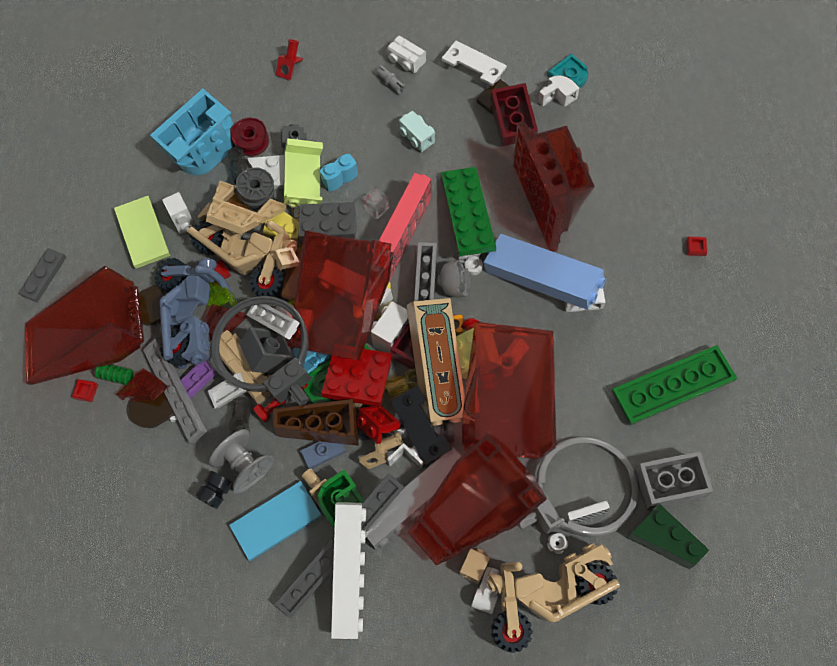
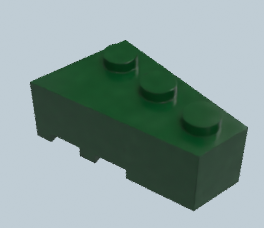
(670, 538)

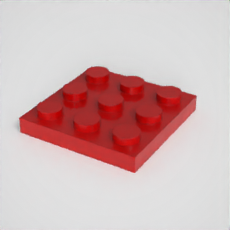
(358, 379)

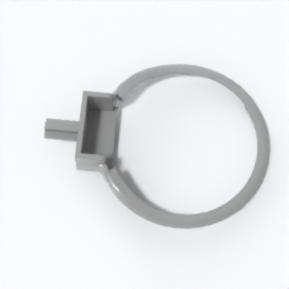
(547, 515)

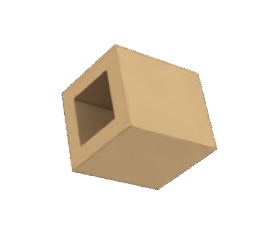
(475, 565)

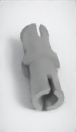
(390, 79)

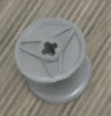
(233, 452)

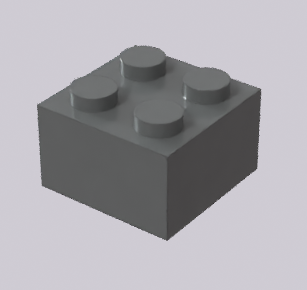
(265, 350)

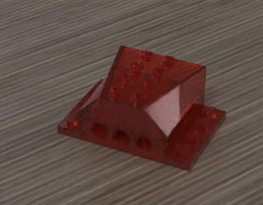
(551, 178)

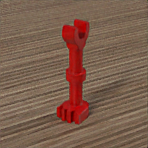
(263, 412)

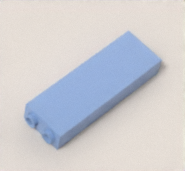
(545, 271)

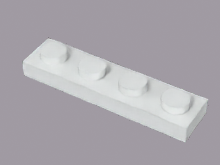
(274, 319)

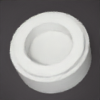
(474, 265)

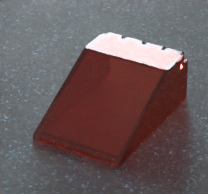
(340, 292)
(85, 328)
(511, 389)

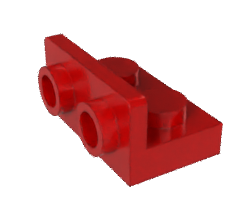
(375, 421)

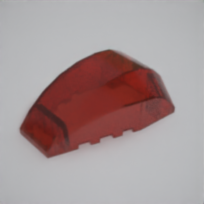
(476, 501)

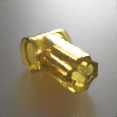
(401, 384)

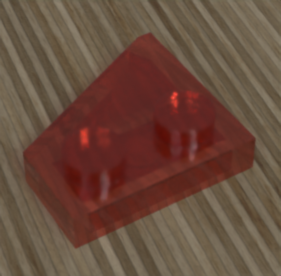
(216, 313)
(143, 387)

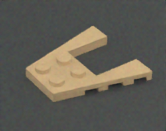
(235, 217)

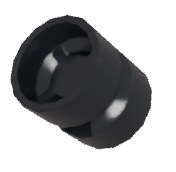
(213, 490)

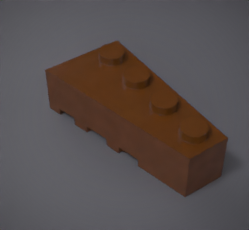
(319, 422)

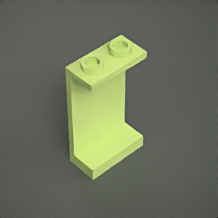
(302, 172)

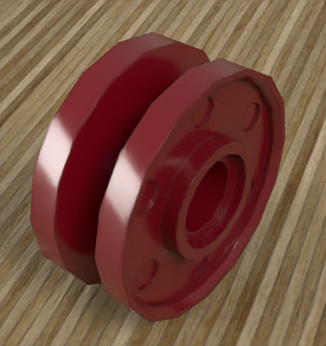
(250, 136)

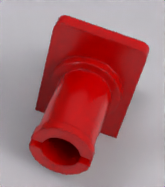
(288, 59)

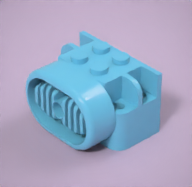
(196, 134)

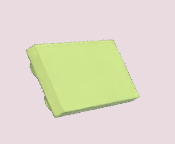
(142, 232)

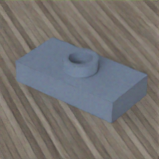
(321, 453)

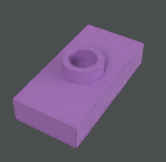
(198, 378)

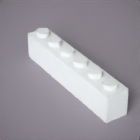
(346, 570)

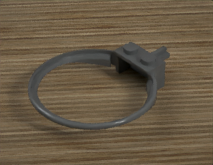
(286, 380)

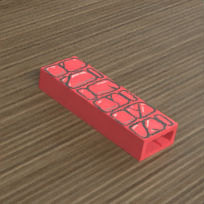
(407, 216)

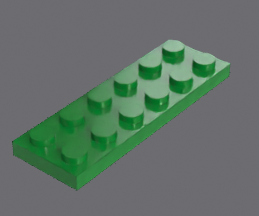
(468, 212)
(673, 384)

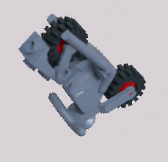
(185, 291)

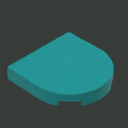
(571, 68)

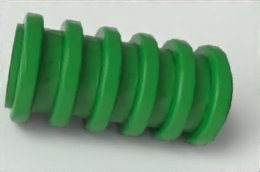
(114, 373)

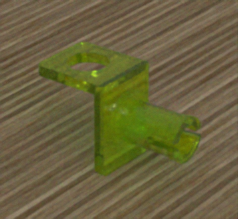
(220, 296)

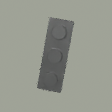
(42, 275)

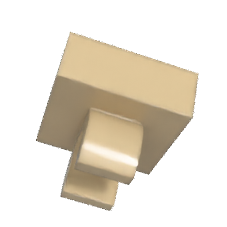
(285, 258)

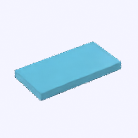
(275, 521)

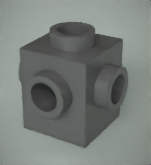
(292, 131)

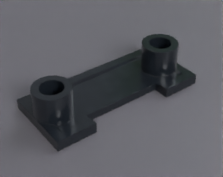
(419, 427)

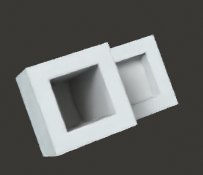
(560, 88)

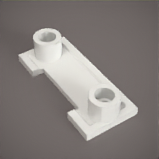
(479, 62)

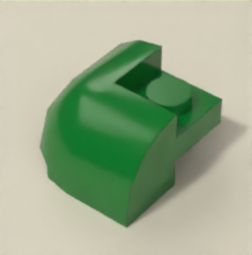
(337, 489)

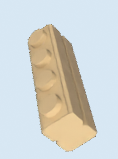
(236, 362)

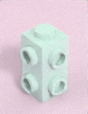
(416, 131)

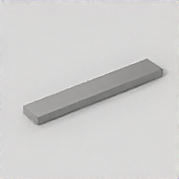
(175, 393)

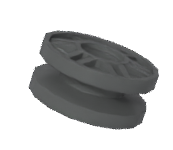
(255, 178)

